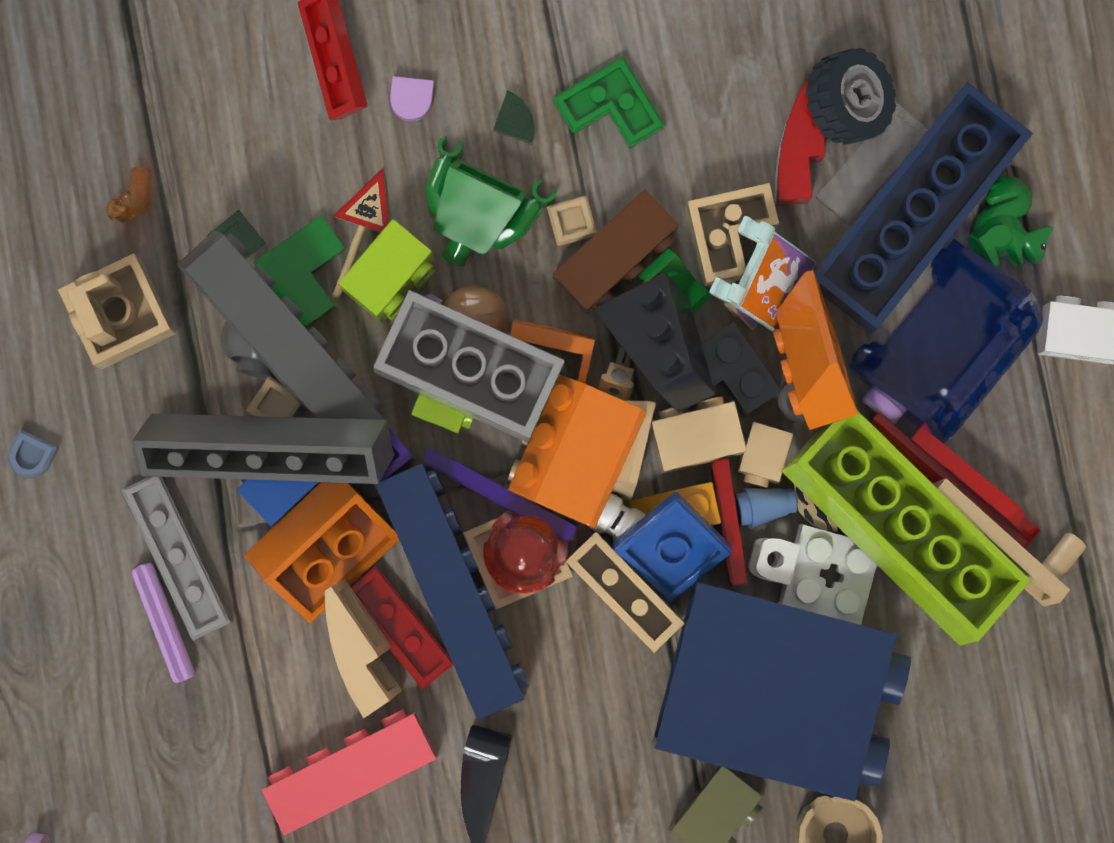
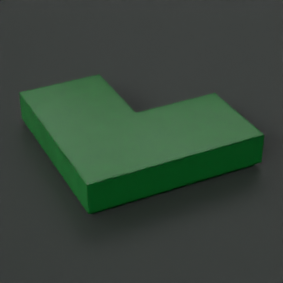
(612, 93)
(293, 265)

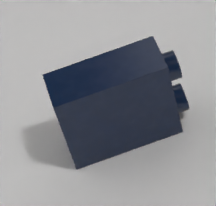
(780, 692)

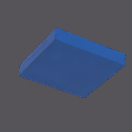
(672, 547)

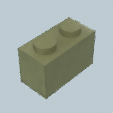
(717, 809)

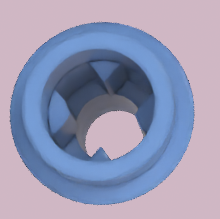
(763, 505)

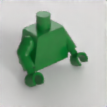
(477, 207)

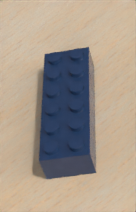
(920, 207)
(451, 591)

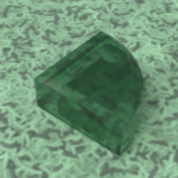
(515, 119)

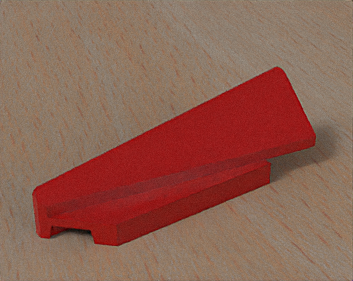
(941, 463)

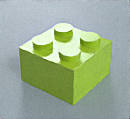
(388, 271)

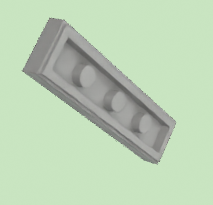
(176, 556)

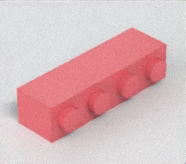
(349, 772)

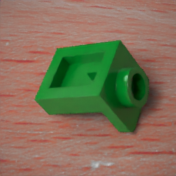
(674, 267)

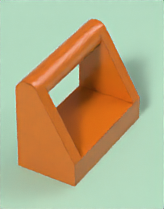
(556, 339)

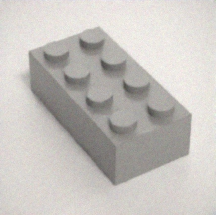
(468, 366)

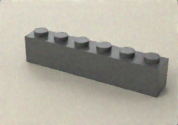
(274, 331)
(264, 448)

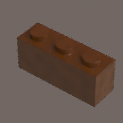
(617, 252)

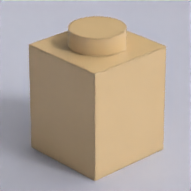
(765, 455)

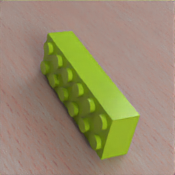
(907, 527)

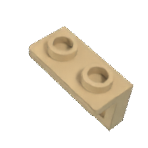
(88, 314)

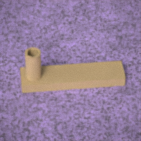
(1044, 577)

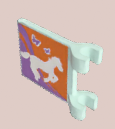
(768, 276)

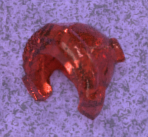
(523, 553)

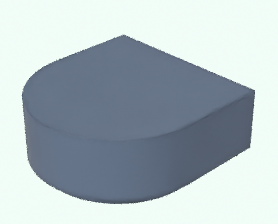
(30, 455)

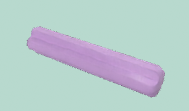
(163, 622)

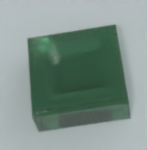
(243, 231)

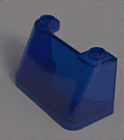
(952, 342)

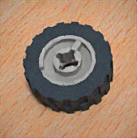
(850, 96)

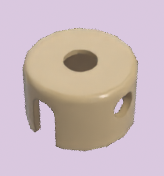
(855, 816)

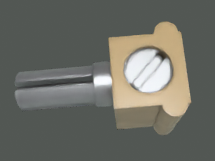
(618, 378)

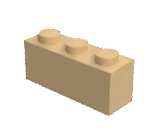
(625, 592)

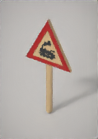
(366, 210)

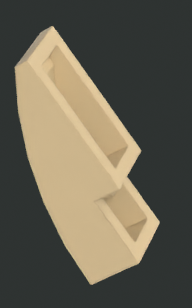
(357, 649)

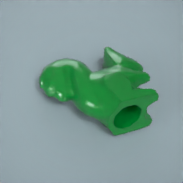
(998, 227)

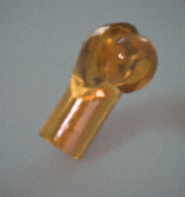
(133, 201)

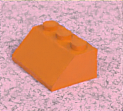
(813, 356)
(577, 451)
(320, 543)

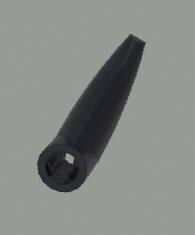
(481, 778)

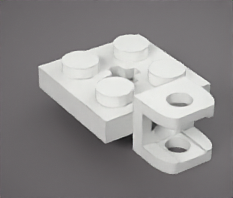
(799, 569)

